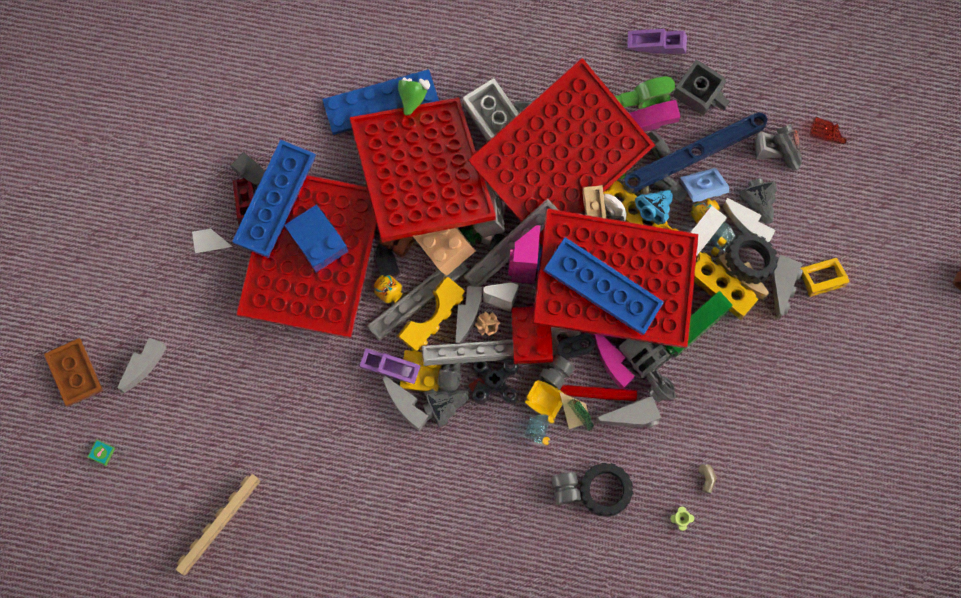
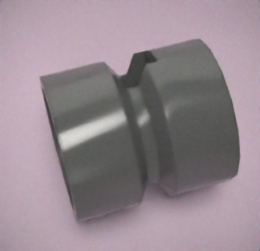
(557, 371)
(565, 487)

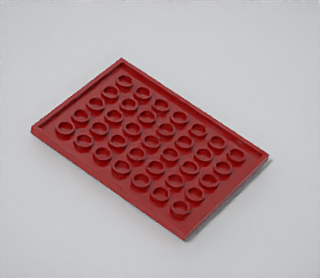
(561, 143)
(421, 170)
(647, 255)
(285, 284)

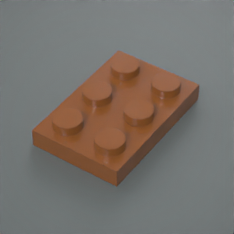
(73, 372)

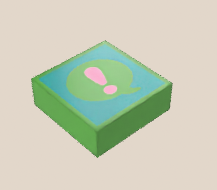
(101, 452)

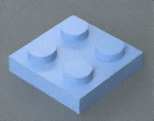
(704, 184)

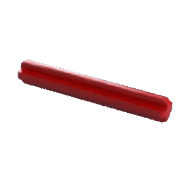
(599, 393)

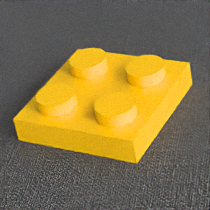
(427, 376)

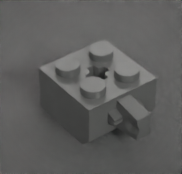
(710, 92)

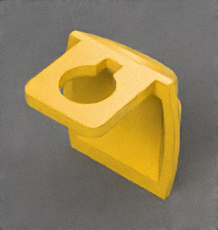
(544, 398)

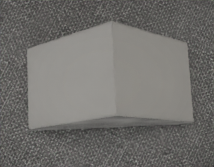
(766, 147)

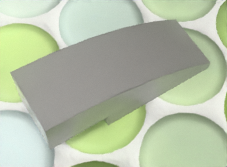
(468, 313)
(141, 365)
(405, 404)

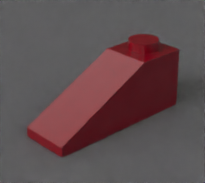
(243, 196)

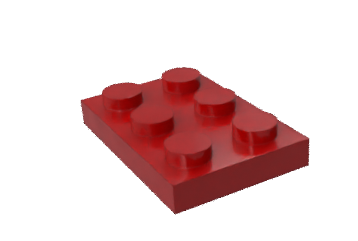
(530, 341)

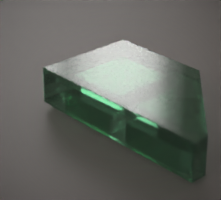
(581, 413)

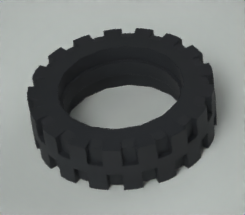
(741, 270)
(621, 475)

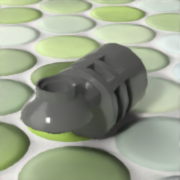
(648, 365)

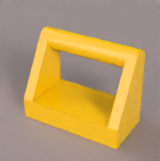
(826, 286)

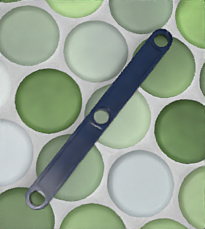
(683, 157)

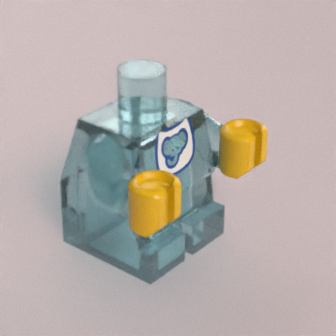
(722, 238)
(537, 426)

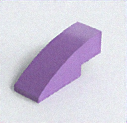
(657, 41)
(389, 366)

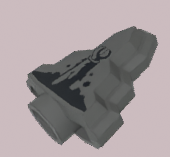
(789, 145)
(760, 197)
(443, 405)

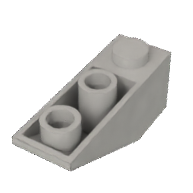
(783, 283)

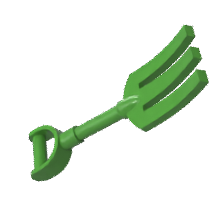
(648, 93)

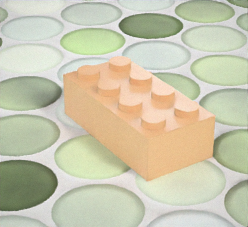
(446, 248)

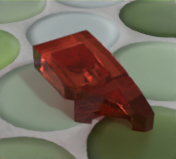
(826, 131)

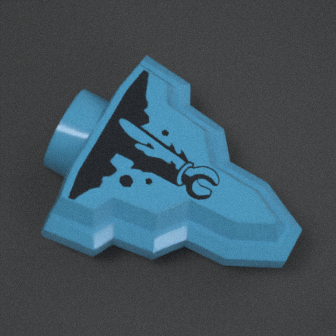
(655, 206)

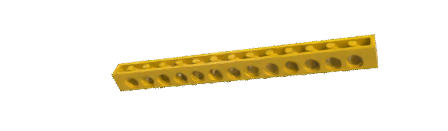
(703, 260)

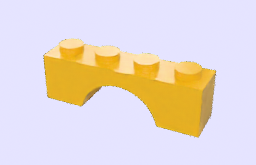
(446, 295)

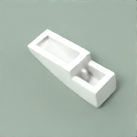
(747, 220)

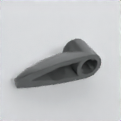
(248, 169)

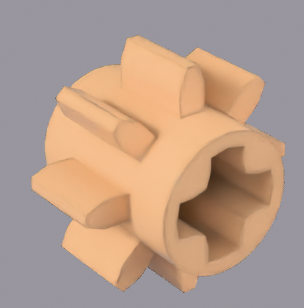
(487, 323)

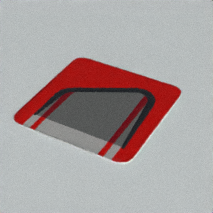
(478, 383)

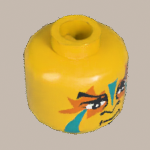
(701, 207)
(388, 289)

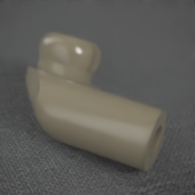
(710, 477)

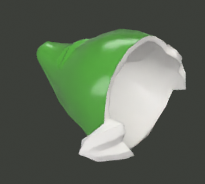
(412, 93)

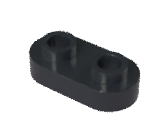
(575, 346)

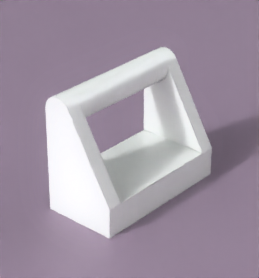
(501, 295)

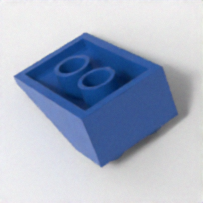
(316, 238)

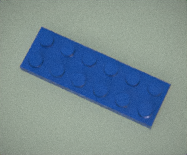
(370, 100)
(274, 198)
(603, 286)

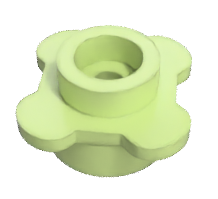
(687, 518)

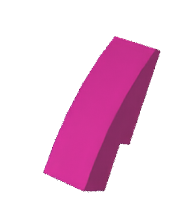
(657, 115)
(612, 361)

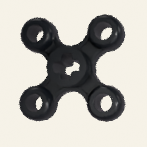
(500, 387)

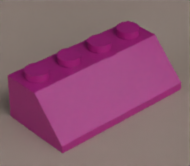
(525, 257)

